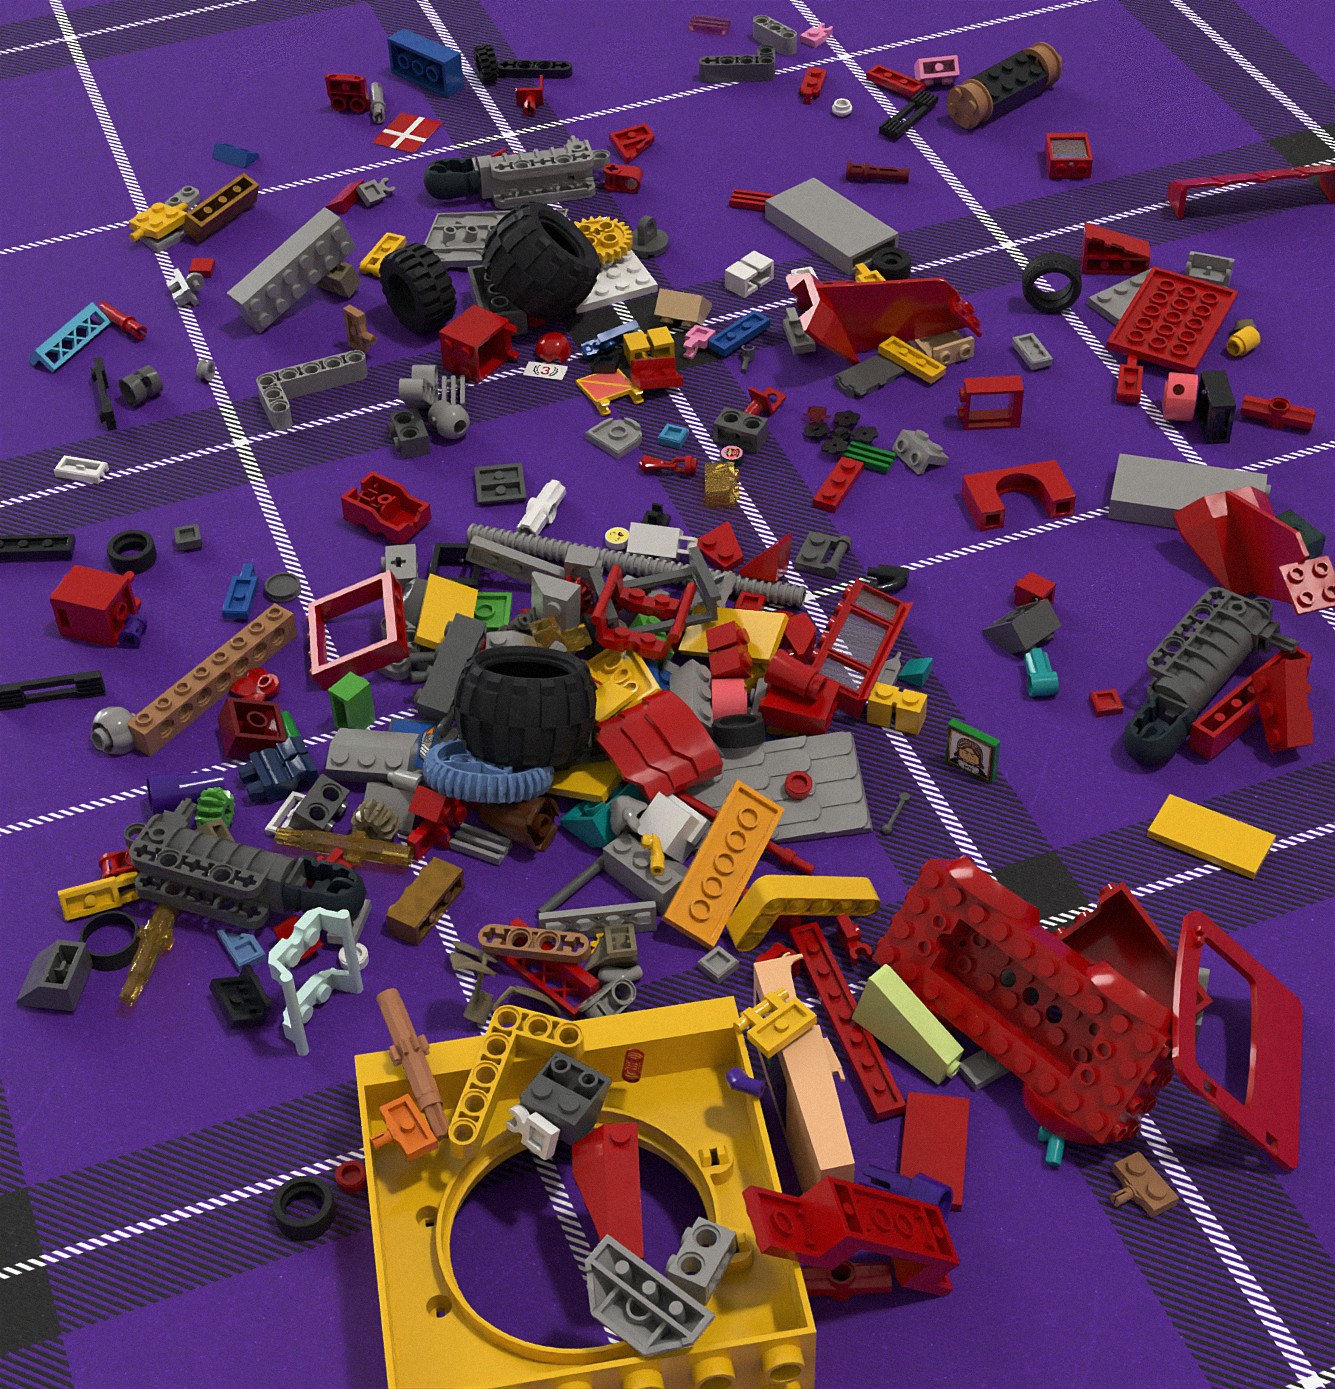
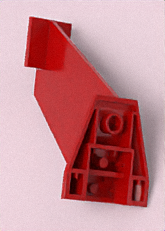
(865, 314)
(1254, 551)

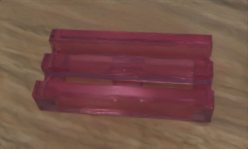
(709, 24)

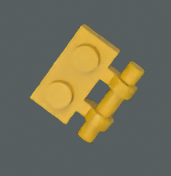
(779, 1028)

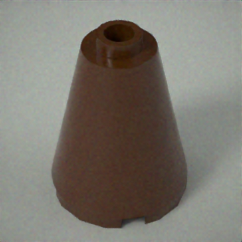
(524, 822)

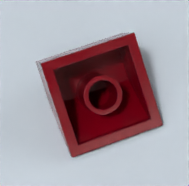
(249, 727)

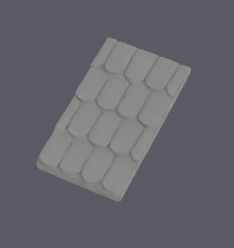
(462, 236)
(837, 795)

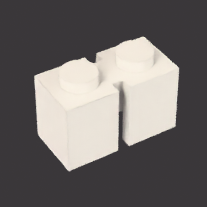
(749, 273)

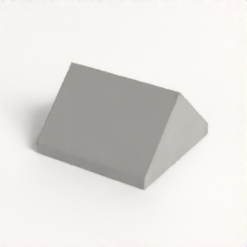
(395, 798)

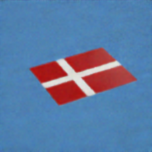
(407, 132)

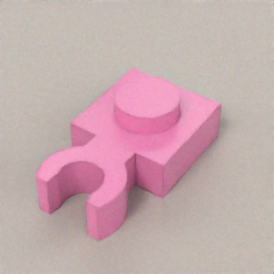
(816, 36)

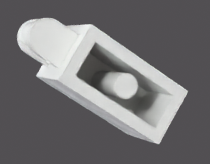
(658, 541)

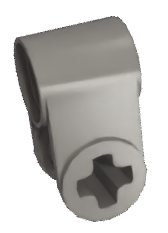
(605, 1001)

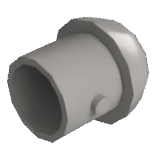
(449, 419)

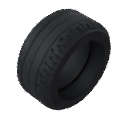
(1051, 263)

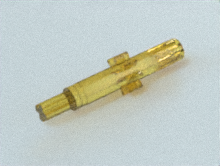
(355, 846)
(153, 941)

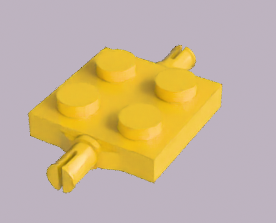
(157, 221)

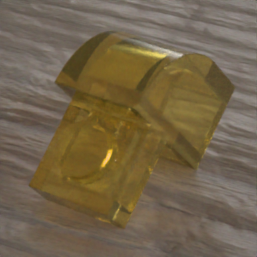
(547, 631)

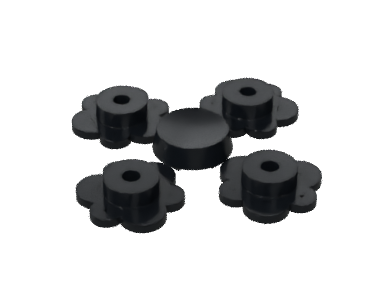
(840, 435)

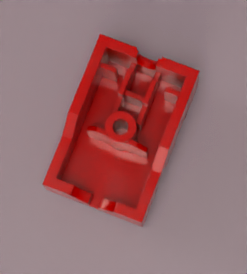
(385, 508)

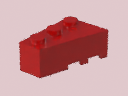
(1284, 704)

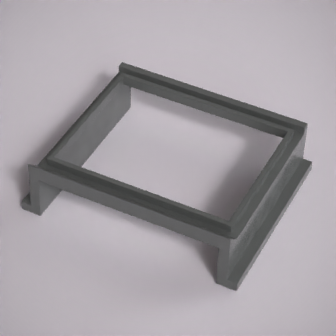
(697, 571)

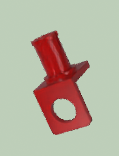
(530, 97)
(761, 402)

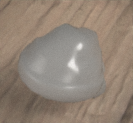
(625, 814)

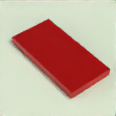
(936, 1140)

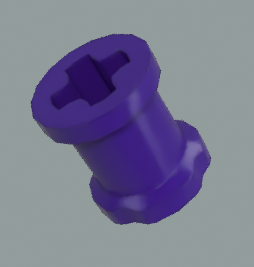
(132, 630)

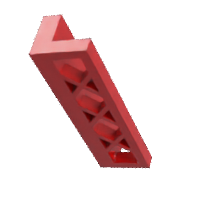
(571, 975)

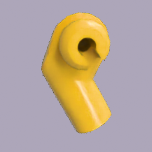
(657, 857)

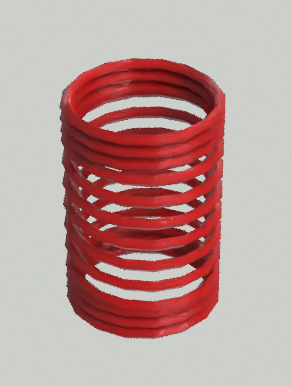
(636, 1061)

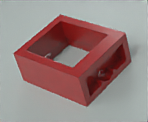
(995, 417)

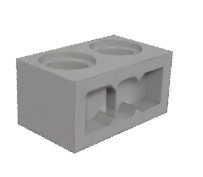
(579, 561)
(705, 1261)

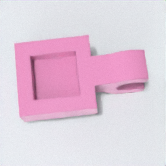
(695, 339)

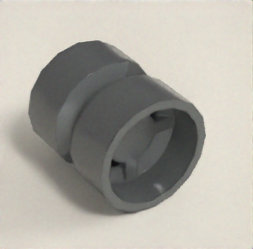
(139, 386)

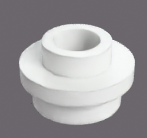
(842, 107)

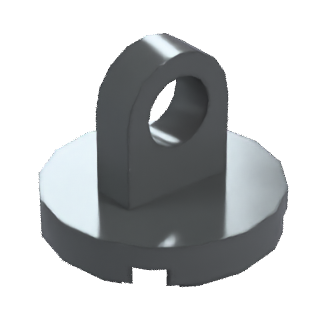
(649, 239)

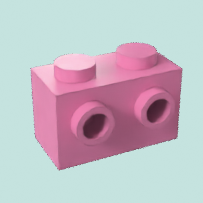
(937, 70)

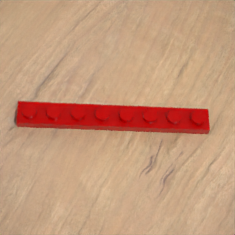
(839, 1007)

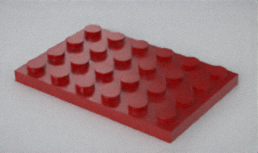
(1172, 320)

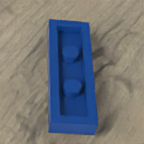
(739, 333)

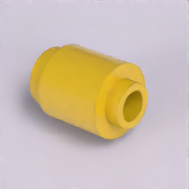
(1243, 341)

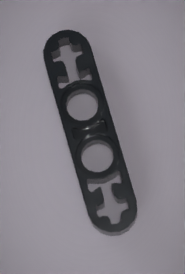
(534, 69)

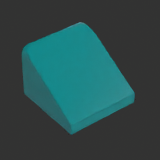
(917, 671)

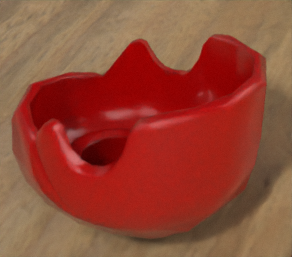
(553, 346)

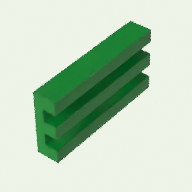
(872, 457)

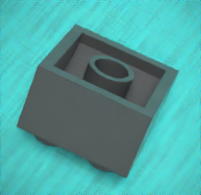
(1024, 627)

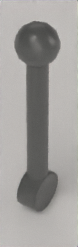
(904, 798)

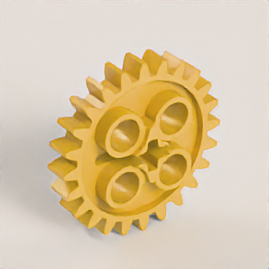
(607, 237)

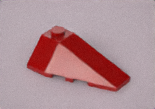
(609, 1181)

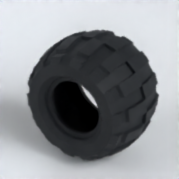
(541, 261)
(525, 706)

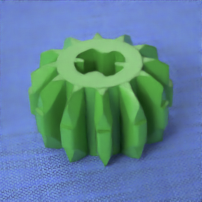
(215, 805)

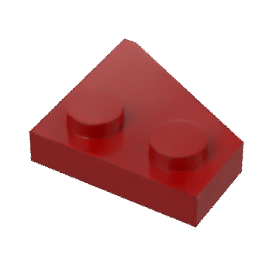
(632, 141)
(721, 548)

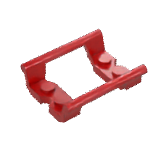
(636, 601)

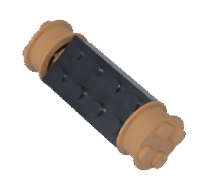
(1004, 85)

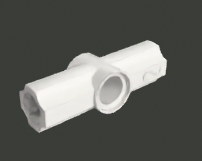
(542, 509)

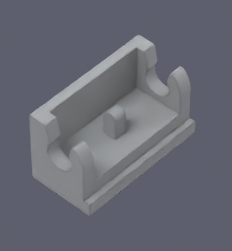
(1210, 268)

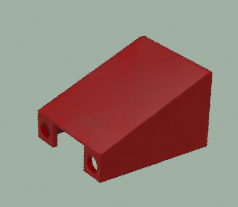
(1131, 942)

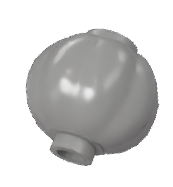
(111, 728)

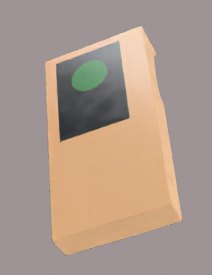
(805, 1089)

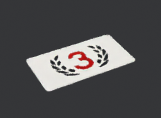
(545, 370)

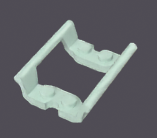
(319, 986)

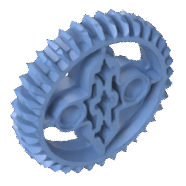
(464, 776)

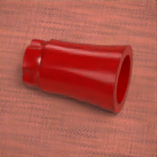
(795, 676)

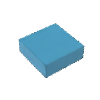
(673, 436)

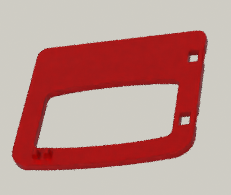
(1275, 1051)

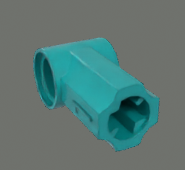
(1041, 678)

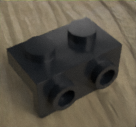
(241, 999)

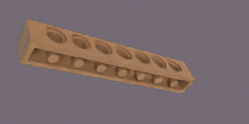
(212, 679)

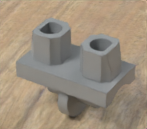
(183, 289)

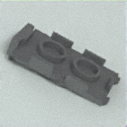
(867, 376)

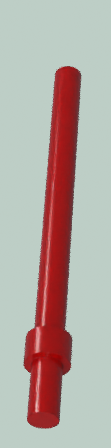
(786, 856)

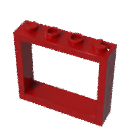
(371, 657)

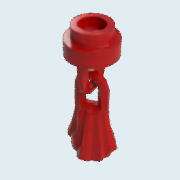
(650, 464)

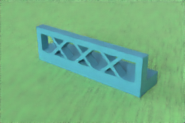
(64, 334)

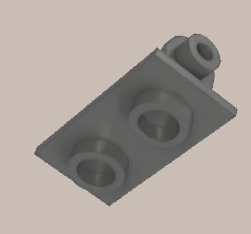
(521, 622)

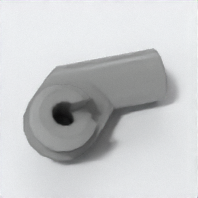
(610, 973)

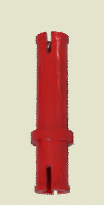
(126, 322)

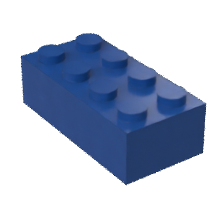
(425, 63)

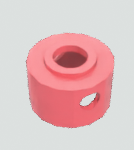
(1179, 397)
(728, 697)

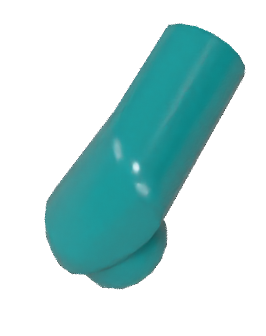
(1055, 1147)

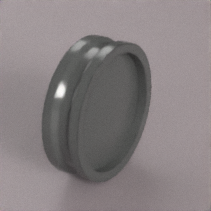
(282, 587)

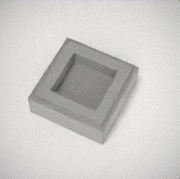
(718, 964)

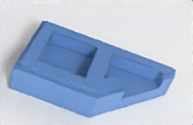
(242, 948)

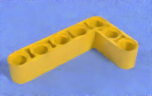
(797, 896)
(498, 1067)

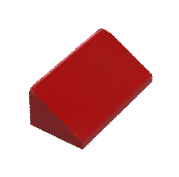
(345, 198)

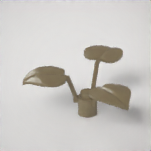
(481, 1001)

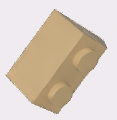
(681, 307)

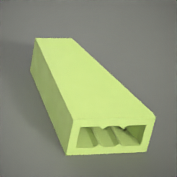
(907, 1026)

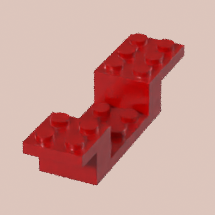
(842, 1218)

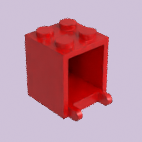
(477, 343)
(94, 604)

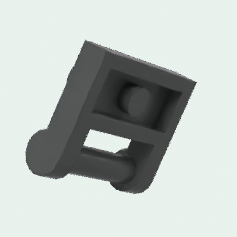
(815, 550)

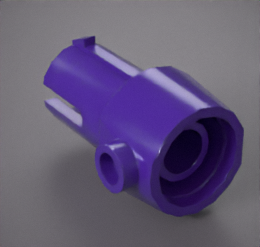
(169, 789)
(919, 1188)

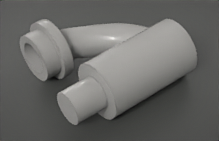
(407, 780)

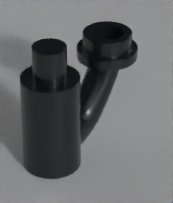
(892, 577)

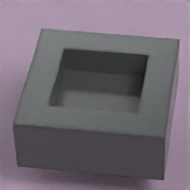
(188, 537)

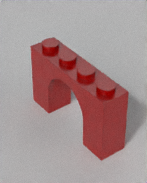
(1039, 479)

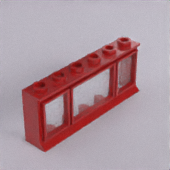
(859, 642)

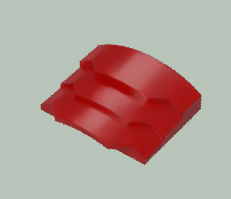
(659, 745)

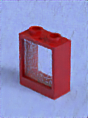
(1068, 155)

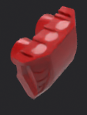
(347, 92)

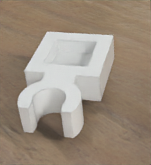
(536, 1131)

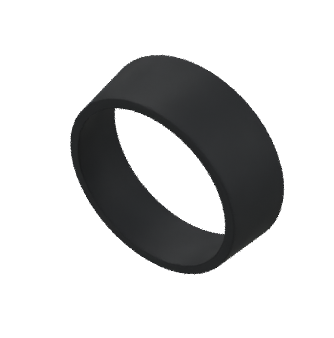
(116, 960)

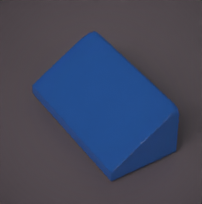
(234, 155)

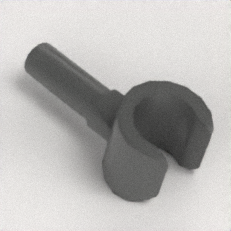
(747, 355)

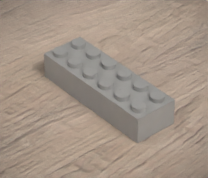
(291, 270)

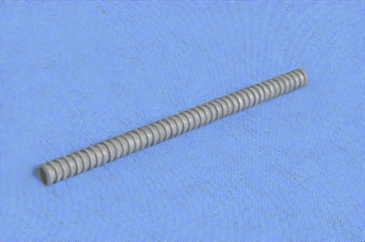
(633, 564)

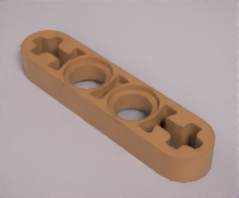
(536, 938)

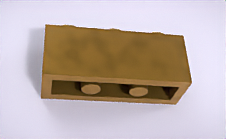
(425, 901)

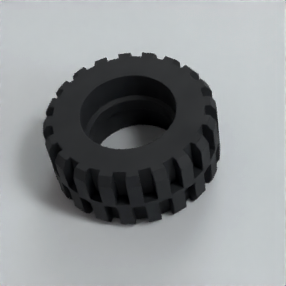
(417, 287)

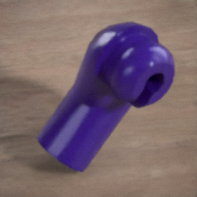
(740, 1081)

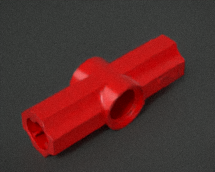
(1278, 412)
(860, 1279)

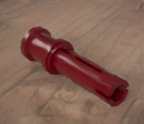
(867, 172)

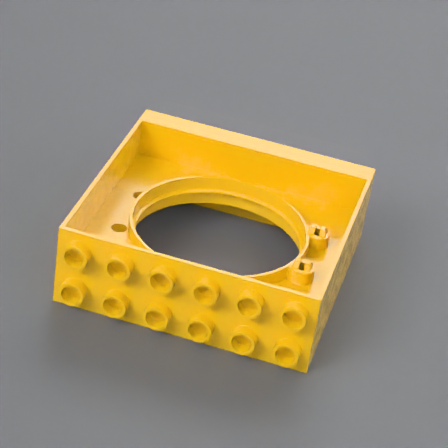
(682, 1114)

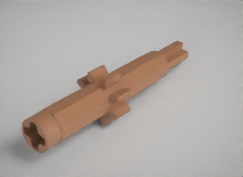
(411, 1053)

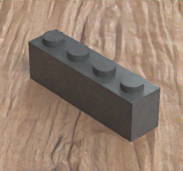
(461, 642)

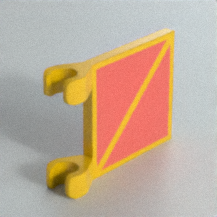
(606, 387)

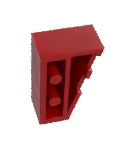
(1112, 252)

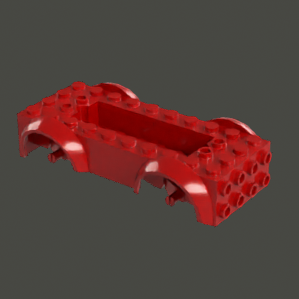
(1079, 1077)

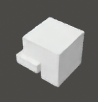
(674, 824)

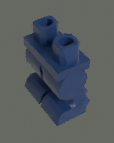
(278, 770)

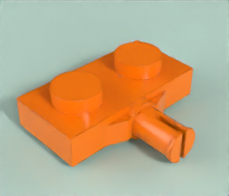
(405, 1129)

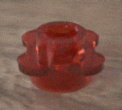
(817, 413)

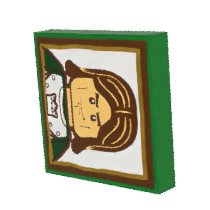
(972, 750)

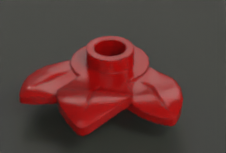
(257, 685)

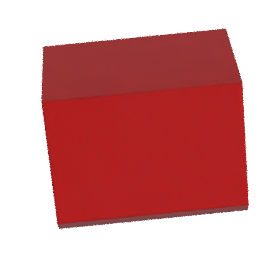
(771, 563)

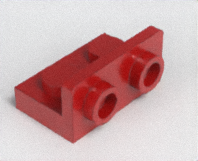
(655, 373)

